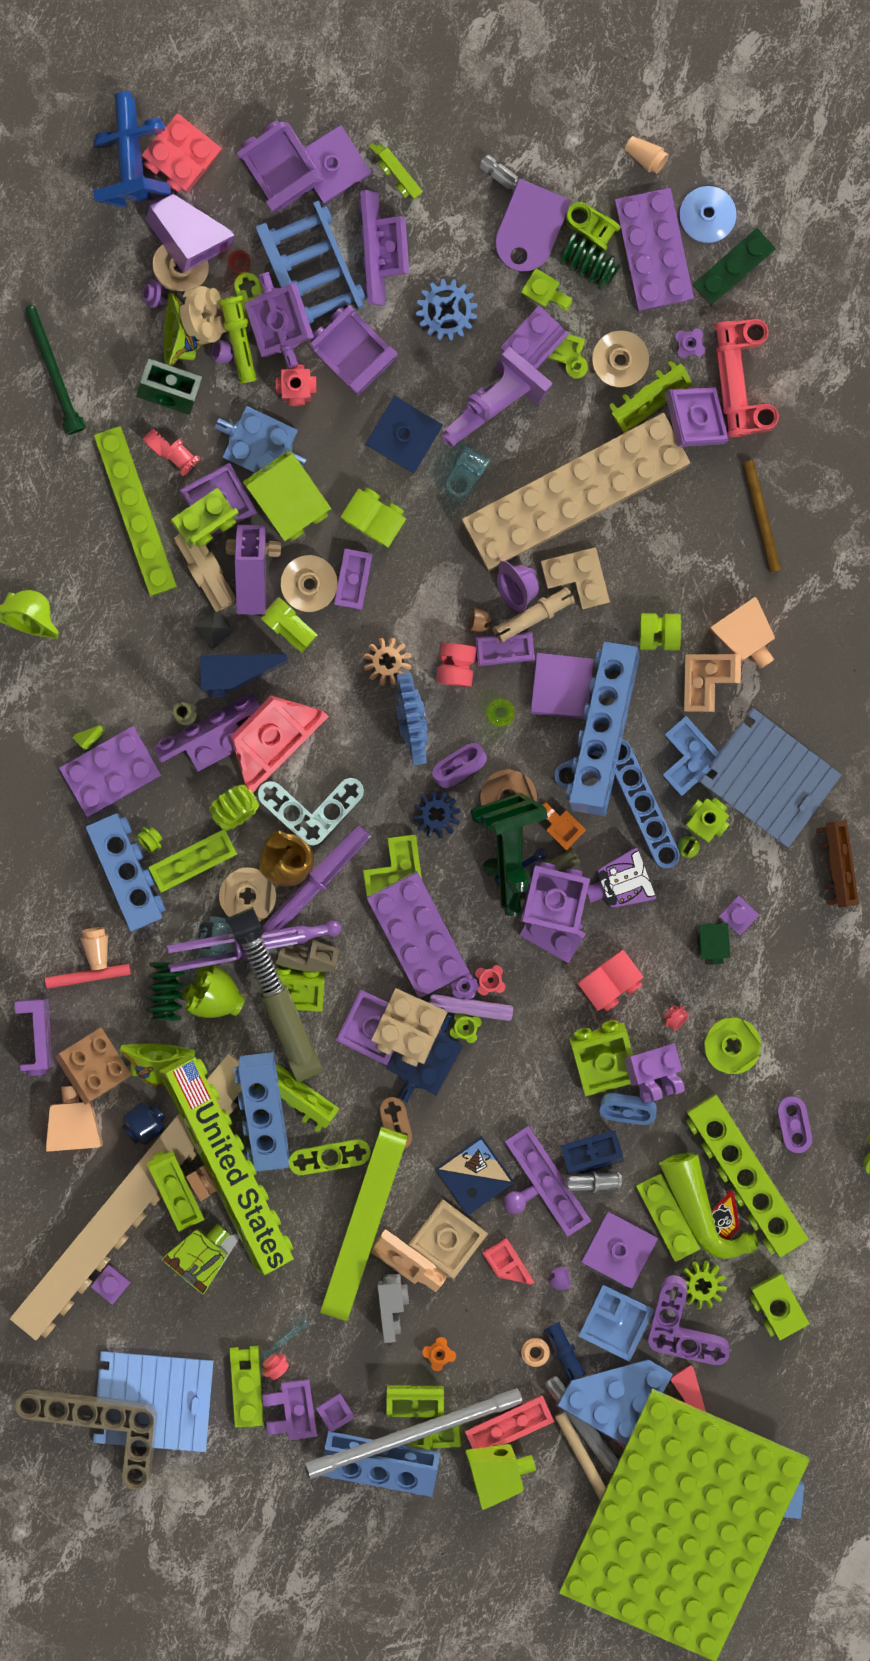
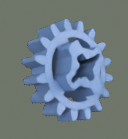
(436, 303)

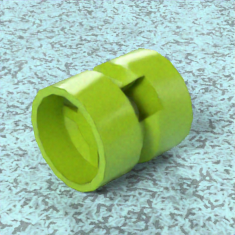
(670, 633)

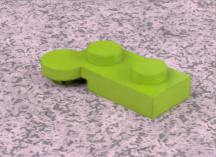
(390, 165)
(570, 354)

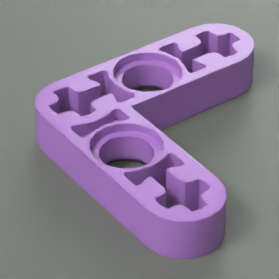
(670, 1329)

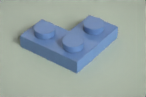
(696, 758)

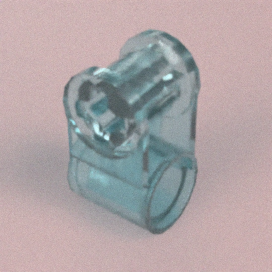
(469, 469)

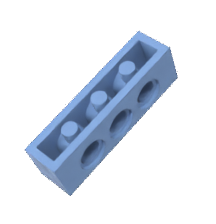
(101, 834)
(262, 1070)
(396, 1469)

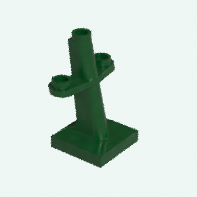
(506, 821)

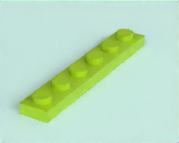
(135, 511)

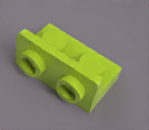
(205, 518)
(304, 986)

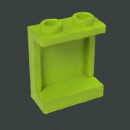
(287, 496)

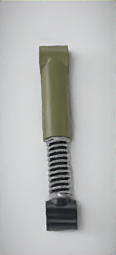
(276, 997)

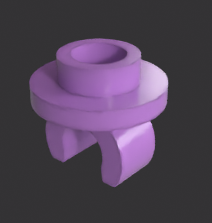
(152, 293)

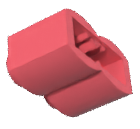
(611, 980)

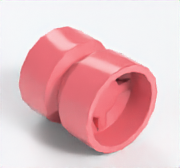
(455, 664)

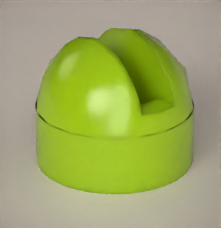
(682, 843)

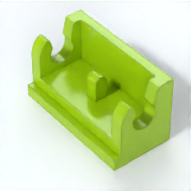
(415, 1401)

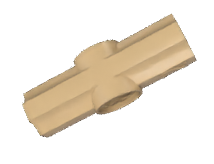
(207, 574)

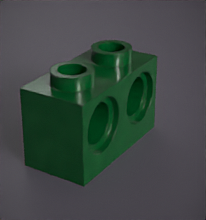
(713, 942)

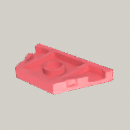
(272, 737)

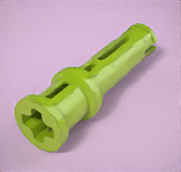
(236, 324)

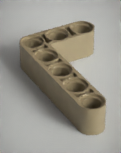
(100, 1420)

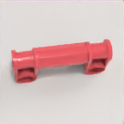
(733, 380)

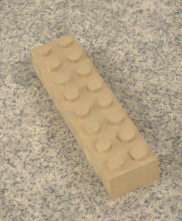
(575, 492)

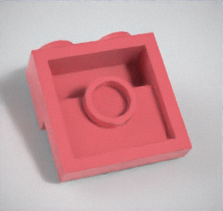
(180, 154)

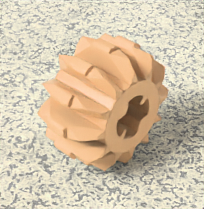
(382, 670)

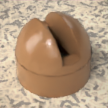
(479, 620)

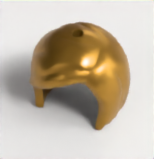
(286, 859)

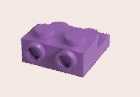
(555, 898)

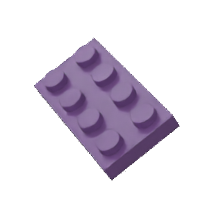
(654, 249)
(418, 934)

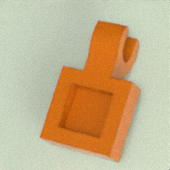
(563, 827)

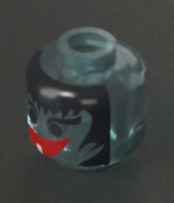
(216, 927)

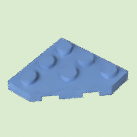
(614, 1397)

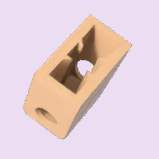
(746, 633)
(72, 1124)

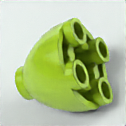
(213, 993)

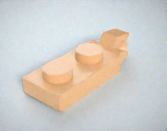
(407, 1261)

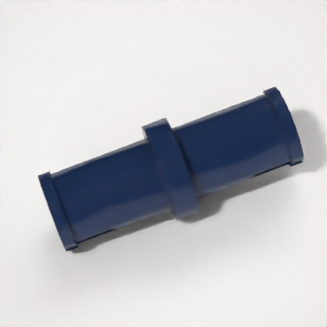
(564, 1351)

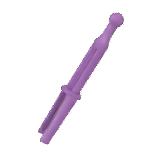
(317, 880)
(272, 940)

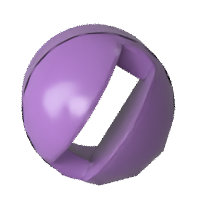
(221, 351)
(560, 1278)

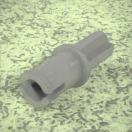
(593, 1181)

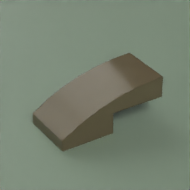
(315, 958)

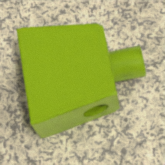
(497, 1473)

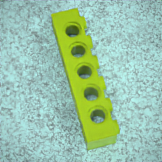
(791, 1234)

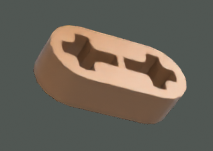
(402, 1116)

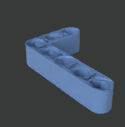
(630, 794)

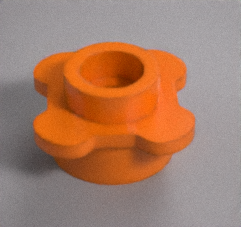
(447, 1354)

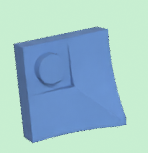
(616, 1323)

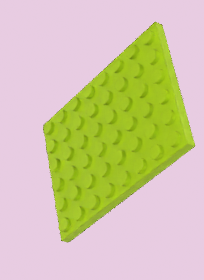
(684, 1525)

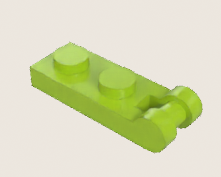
(246, 1387)

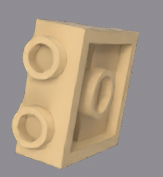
(409, 1027)

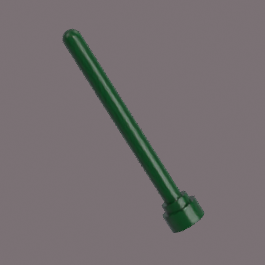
(72, 421)

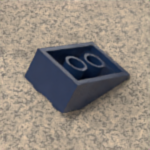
(232, 672)

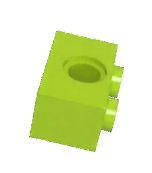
(790, 1319)

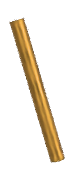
(762, 516)

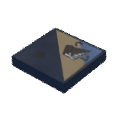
(474, 1175)

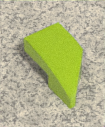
(444, 1439)

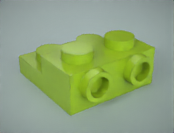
(601, 1057)

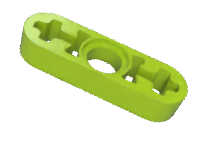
(307, 1153)

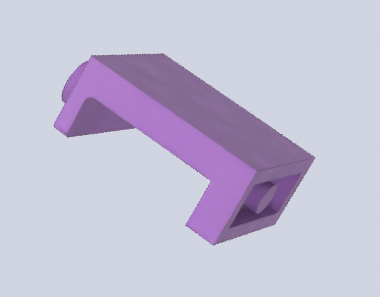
(280, 165)
(352, 350)
(42, 1035)

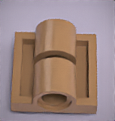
(93, 1066)

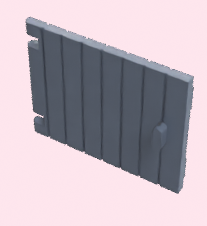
(768, 776)

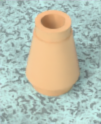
(647, 154)
(95, 947)

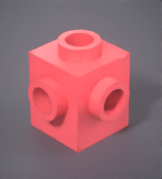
(299, 395)

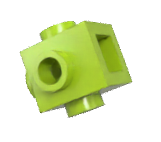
(697, 822)

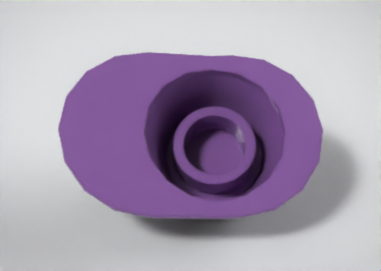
(517, 585)

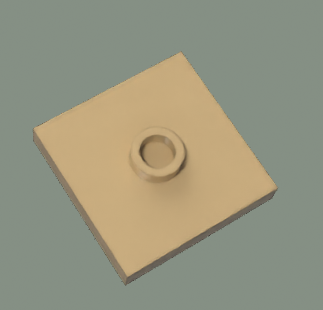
(448, 1239)

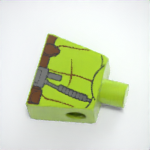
(199, 1256)

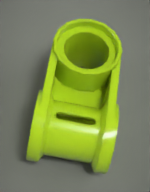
(593, 225)

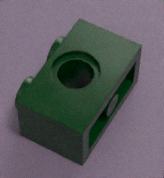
(169, 386)

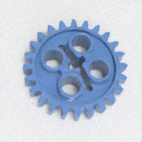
(410, 712)

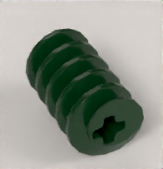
(589, 261)
(165, 992)

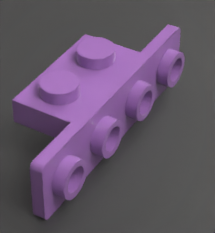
(383, 247)
(210, 738)

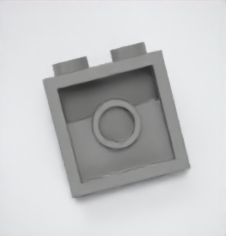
(392, 1300)

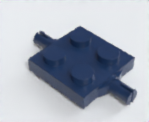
(434, 1071)

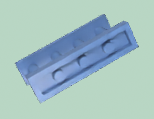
(283, 263)

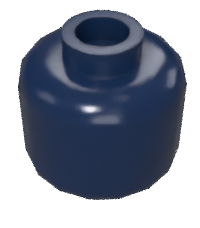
(143, 1123)

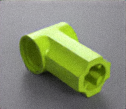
(283, 620)

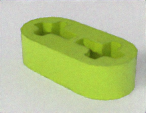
(256, 290)

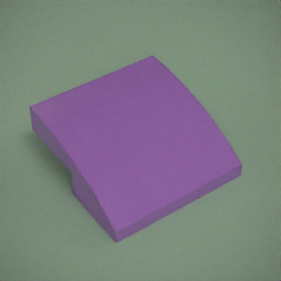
(561, 685)

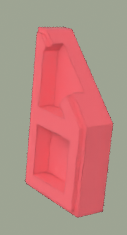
(507, 1263)

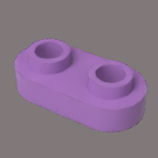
(459, 765)
(794, 1124)

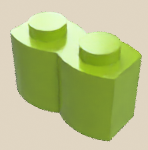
(374, 517)

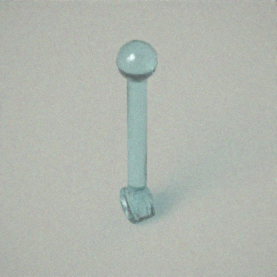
(302, 1324)

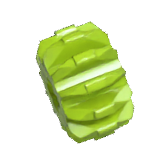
(234, 807)
(707, 1276)

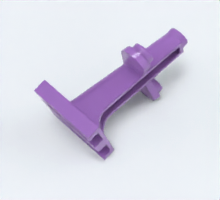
(517, 380)

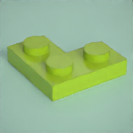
(404, 862)

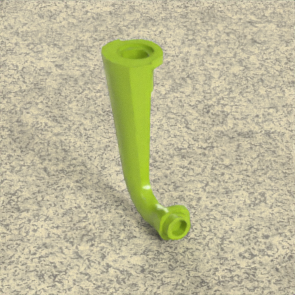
(688, 1187)

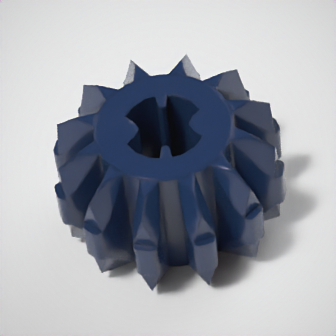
(437, 804)

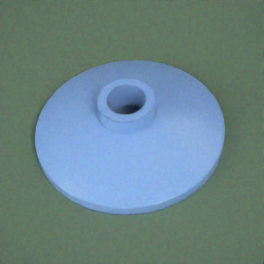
(703, 228)

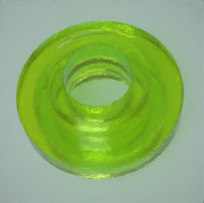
(510, 712)

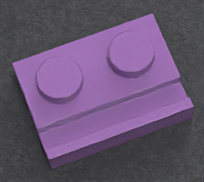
(536, 337)

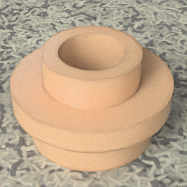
(535, 1361)

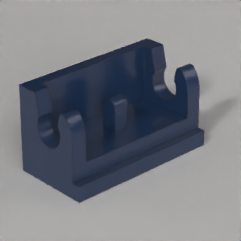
(592, 1153)

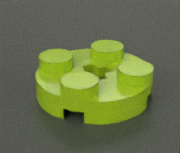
(748, 1048)

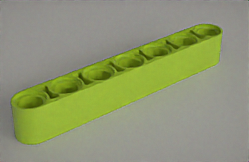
(364, 1224)

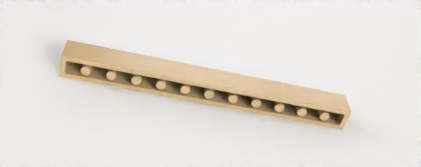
(114, 1218)

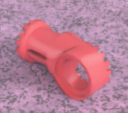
(176, 452)

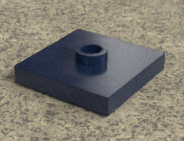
(404, 434)

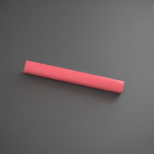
(87, 976)

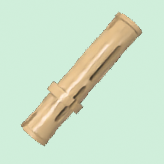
(534, 614)

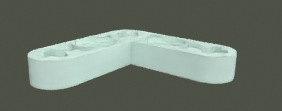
(317, 817)

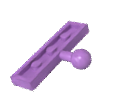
(546, 1182)

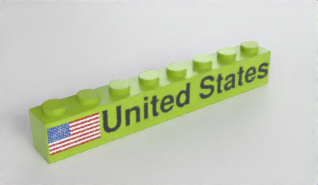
(226, 1164)

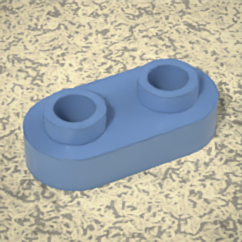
(627, 1109)

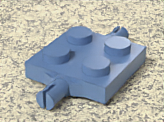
(257, 440)

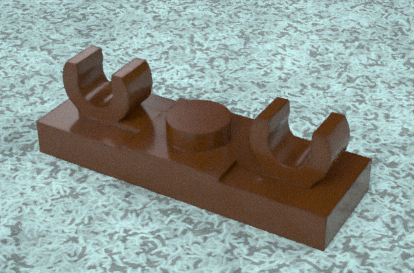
(840, 864)

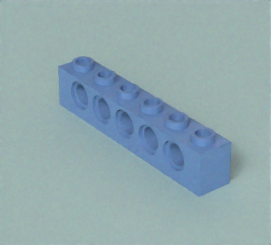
(596, 798)

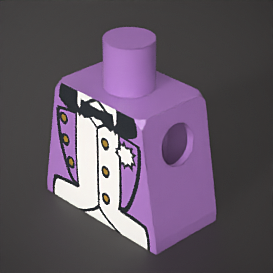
(622, 881)

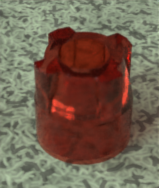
(234, 256)

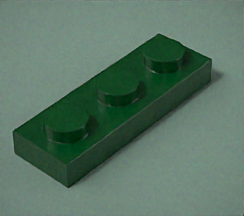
(734, 266)

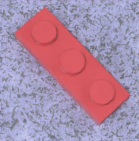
(511, 1424)

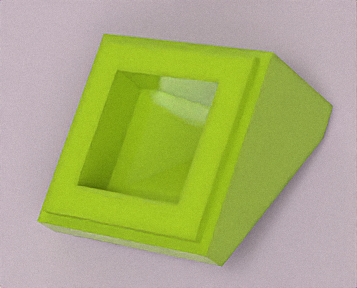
(88, 737)

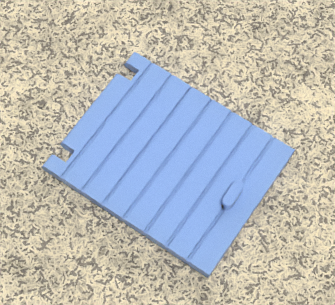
(172, 1385)

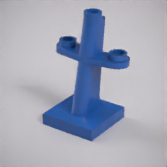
(132, 180)

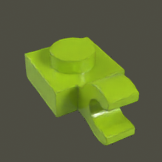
(543, 290)

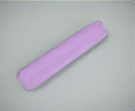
(472, 1007)

